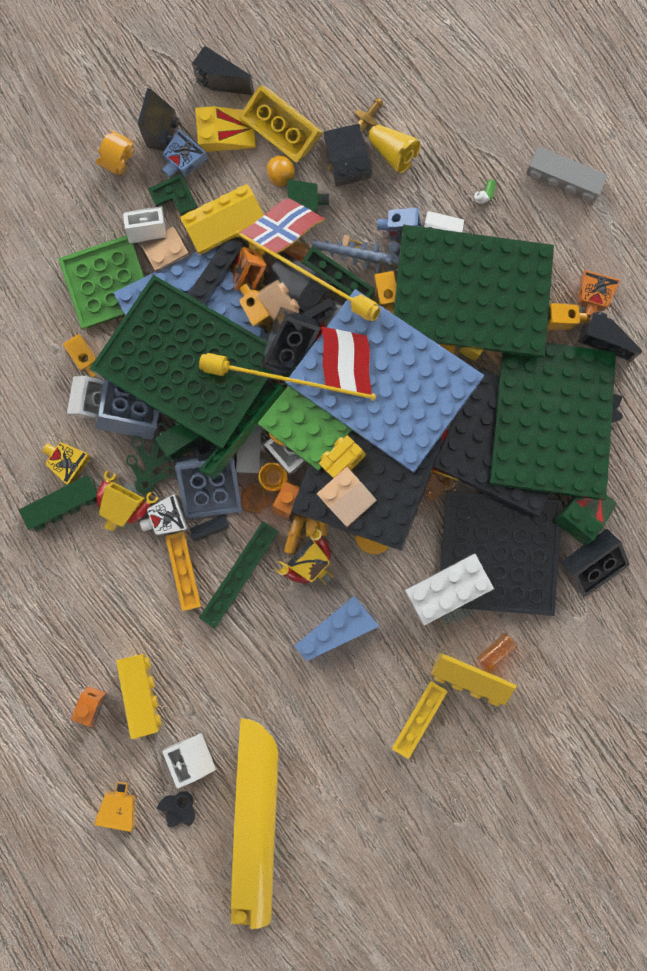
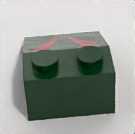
(585, 517)

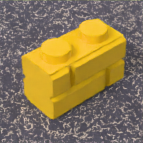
(343, 455)

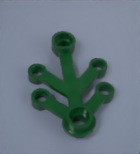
(151, 462)

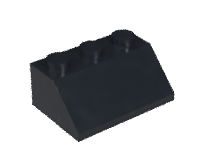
(595, 563)

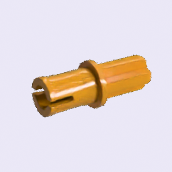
(294, 535)

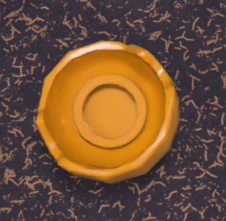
(280, 170)
(272, 476)

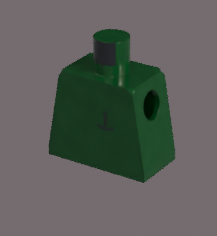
(306, 194)

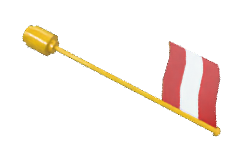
(344, 364)

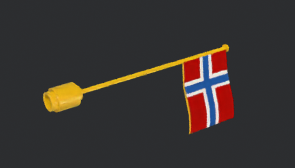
(281, 229)

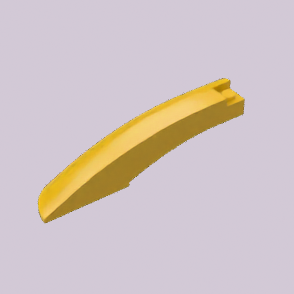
(254, 826)

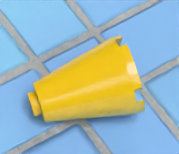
(394, 146)

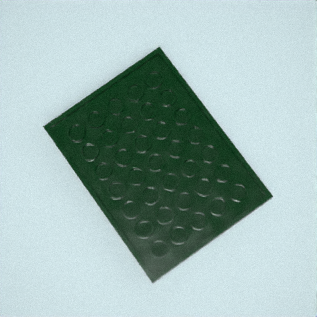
(474, 289)
(159, 355)
(554, 421)

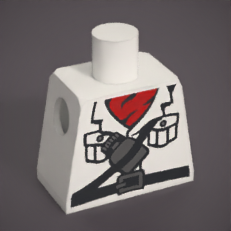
(165, 517)

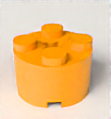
(114, 152)

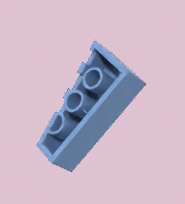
(340, 627)

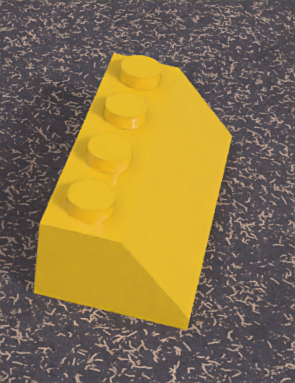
(281, 124)
(221, 218)
(473, 679)
(138, 695)

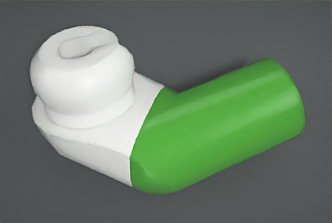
(486, 195)

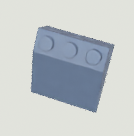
(124, 413)
(205, 495)

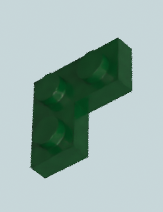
(176, 190)

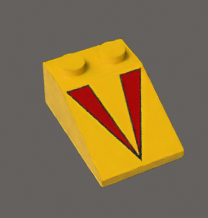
(223, 129)

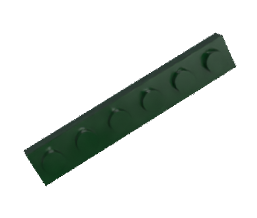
(219, 458)
(238, 574)

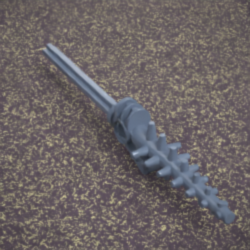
(379, 258)

